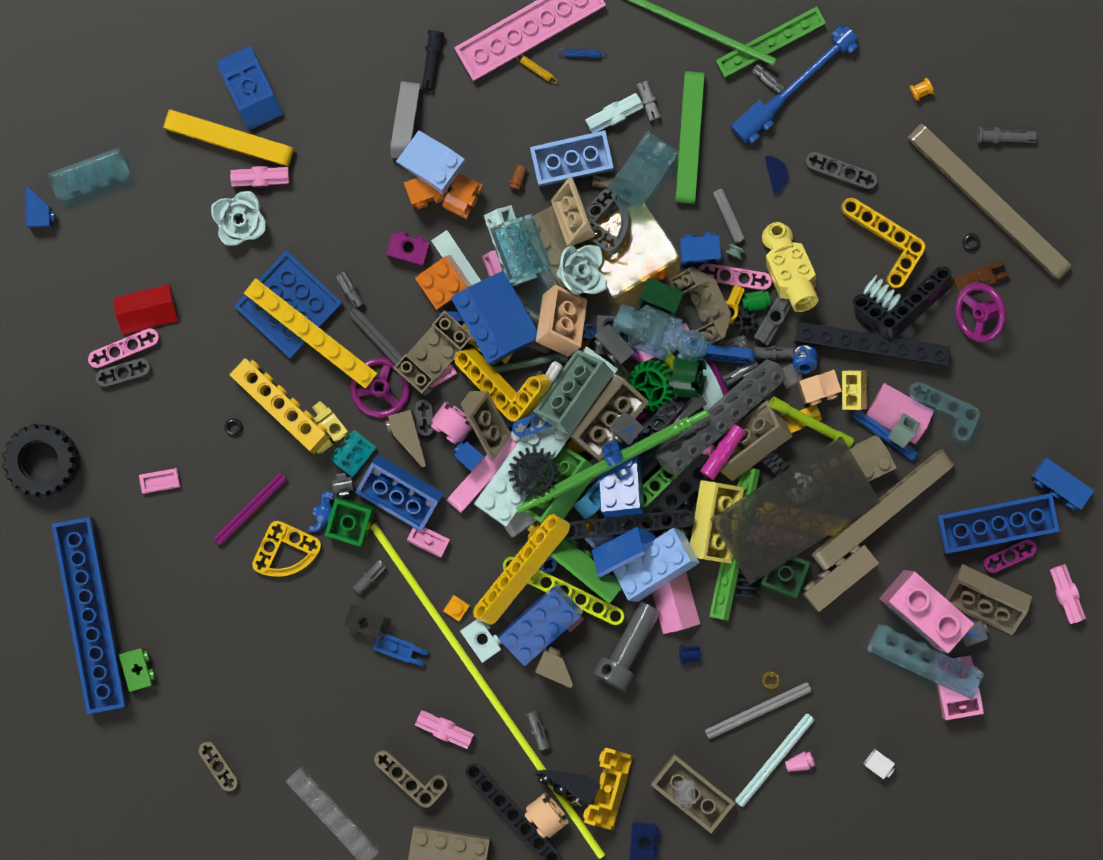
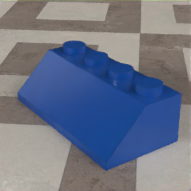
(399, 492)

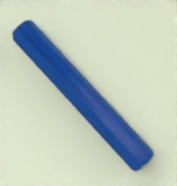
(883, 433)

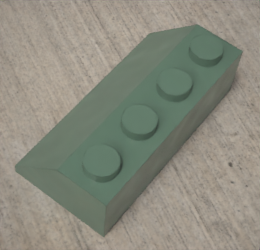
(573, 391)

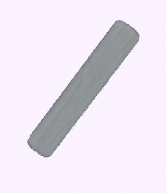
(728, 215)

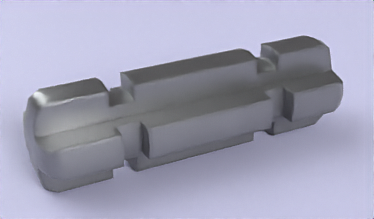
(768, 78)

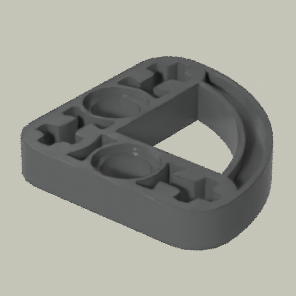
(624, 230)

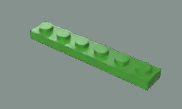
(772, 41)

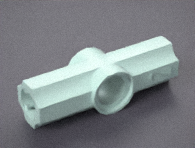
(614, 113)

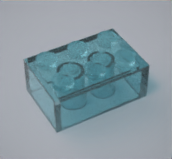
(521, 248)

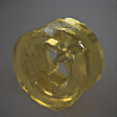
(770, 686)

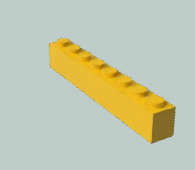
(310, 333)

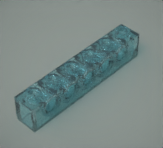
(931, 670)

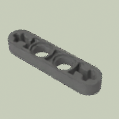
(840, 173)

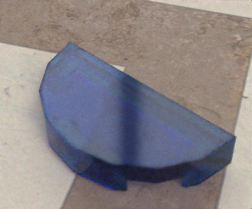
(777, 173)

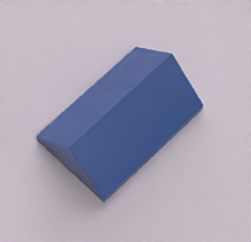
(621, 550)

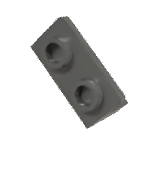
(614, 344)

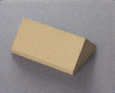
(572, 214)

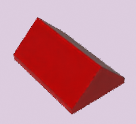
(145, 309)

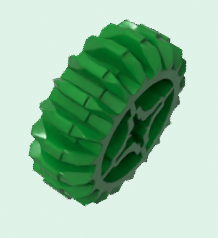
(653, 370)

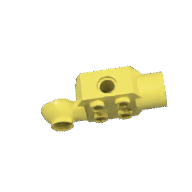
(790, 267)

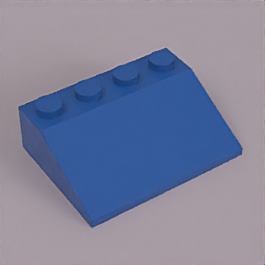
(495, 317)

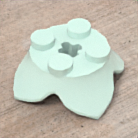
(227, 209)
(588, 277)

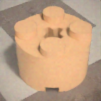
(546, 816)

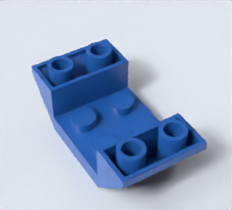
(249, 88)

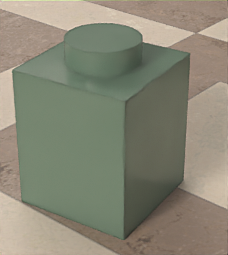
(903, 430)

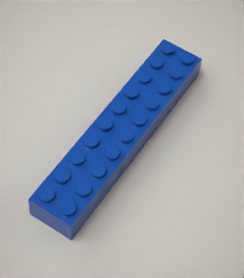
(89, 615)

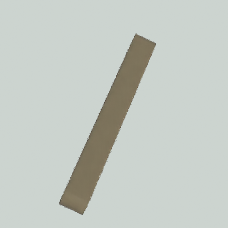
(889, 505)

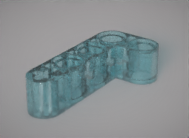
(942, 406)

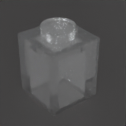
(684, 792)

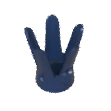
(589, 331)

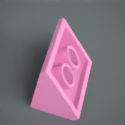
(891, 404)
(676, 605)

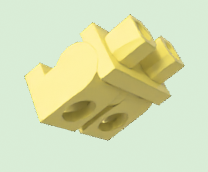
(330, 422)

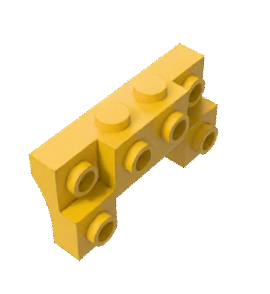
(610, 794)

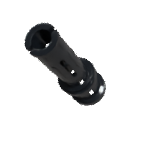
(432, 49)

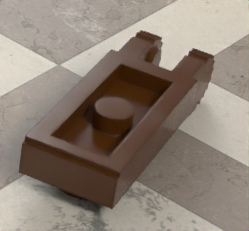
(979, 275)

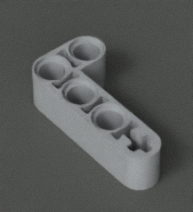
(404, 117)

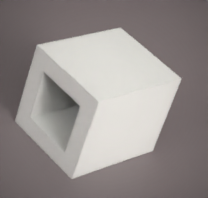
(879, 764)

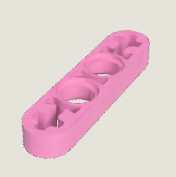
(735, 272)
(124, 350)

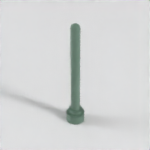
(531, 362)

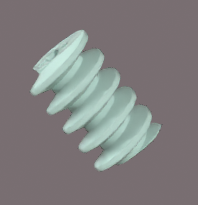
(881, 294)

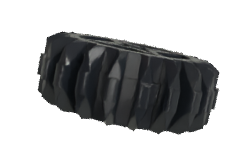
(544, 459)

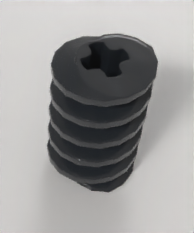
(746, 589)

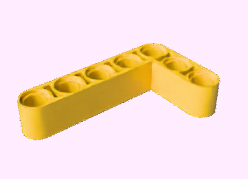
(888, 236)
(489, 376)

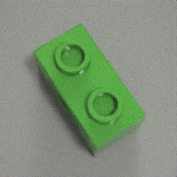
(129, 662)

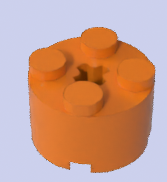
(462, 195)

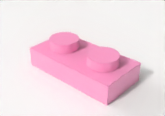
(428, 541)

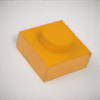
(456, 608)

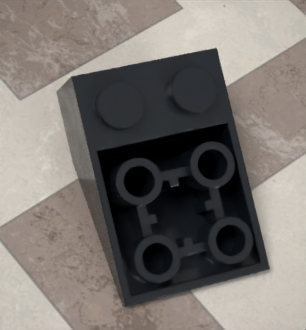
(577, 787)

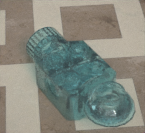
(658, 333)

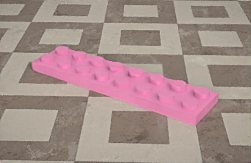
(521, 33)

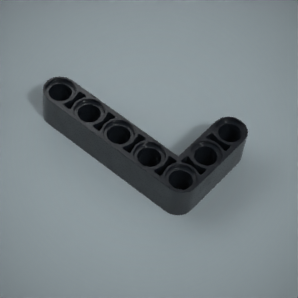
(894, 322)

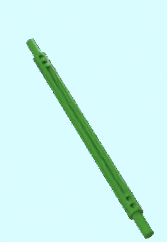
(602, 466)

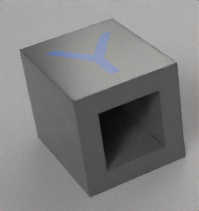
(625, 428)
(975, 634)

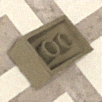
(406, 433)

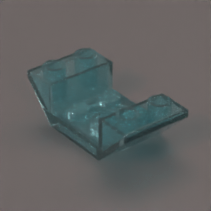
(643, 170)

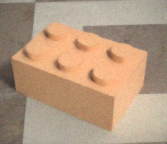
(561, 320)

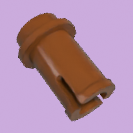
(517, 178)

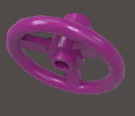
(981, 311)
(372, 389)

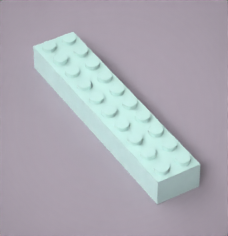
(498, 496)

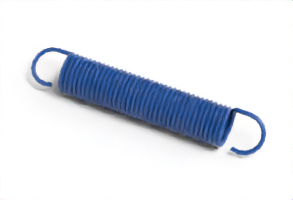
(582, 53)

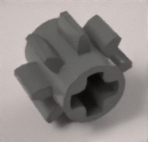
(342, 485)

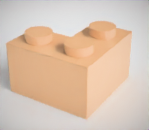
(818, 387)

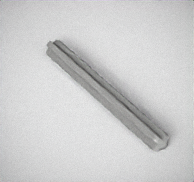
(758, 710)

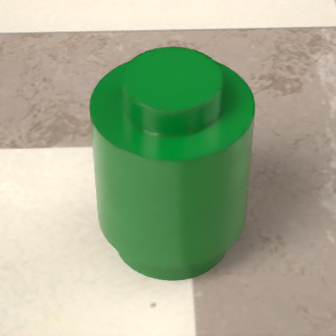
(756, 301)

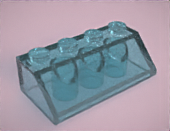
(89, 174)

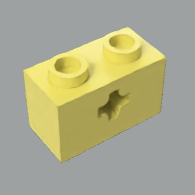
(854, 389)

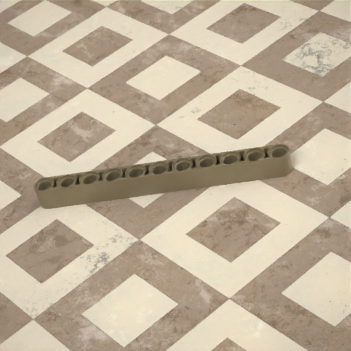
(989, 202)

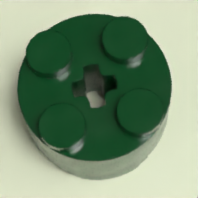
(688, 377)

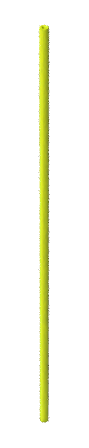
(483, 685)

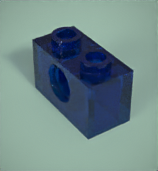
(639, 830)

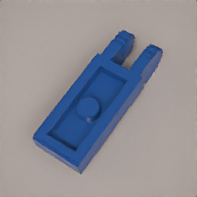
(399, 649)

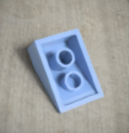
(431, 162)

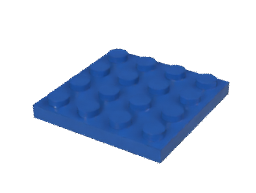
(301, 291)

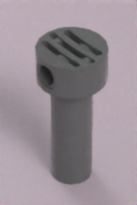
(616, 669)

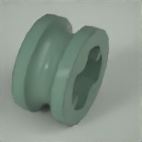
(735, 251)

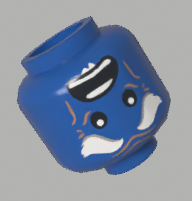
(805, 359)

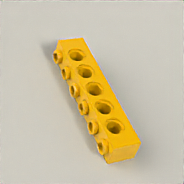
(242, 375)

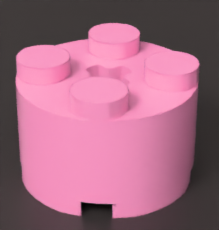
(452, 422)

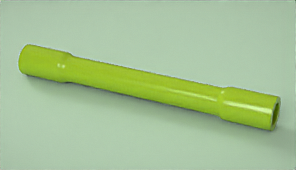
(785, 408)

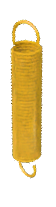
(536, 68)

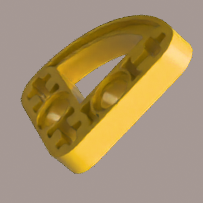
(285, 537)

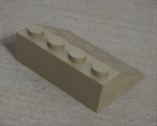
(446, 845)

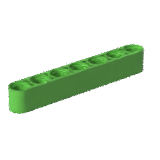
(689, 137)

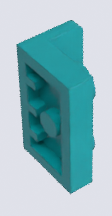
(352, 453)

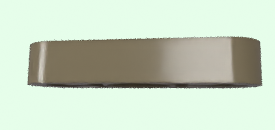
(214, 751)

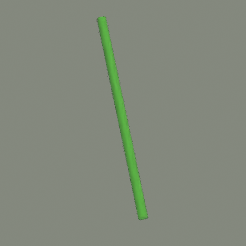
(705, 31)

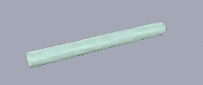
(774, 760)

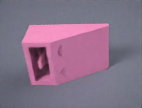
(956, 705)

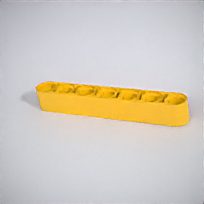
(228, 138)
(521, 569)

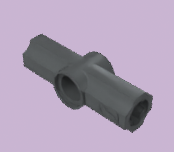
(768, 327)

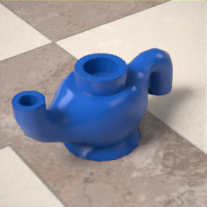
(322, 512)

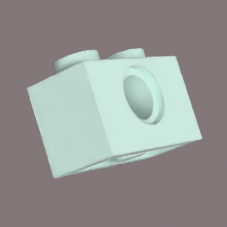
(485, 650)

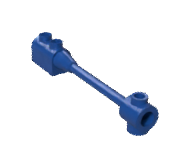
(761, 115)

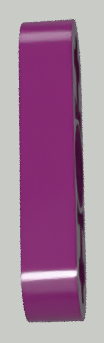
(994, 557)

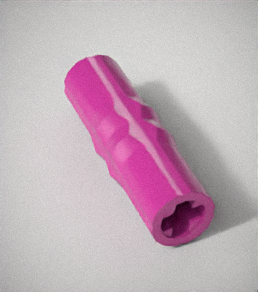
(722, 452)

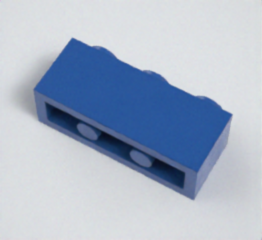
(1061, 484)

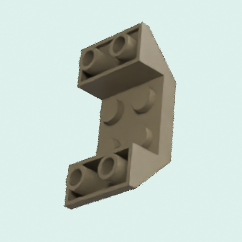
(707, 300)
(433, 352)

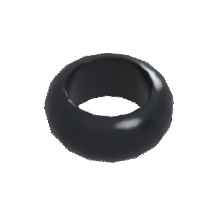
(971, 235)
(227, 423)

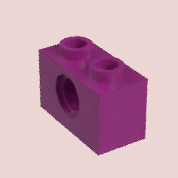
(417, 256)

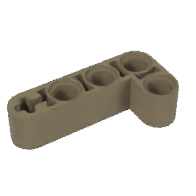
(408, 775)

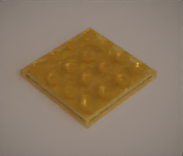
(641, 256)

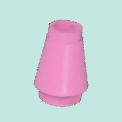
(802, 761)

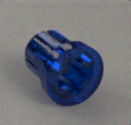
(689, 654)

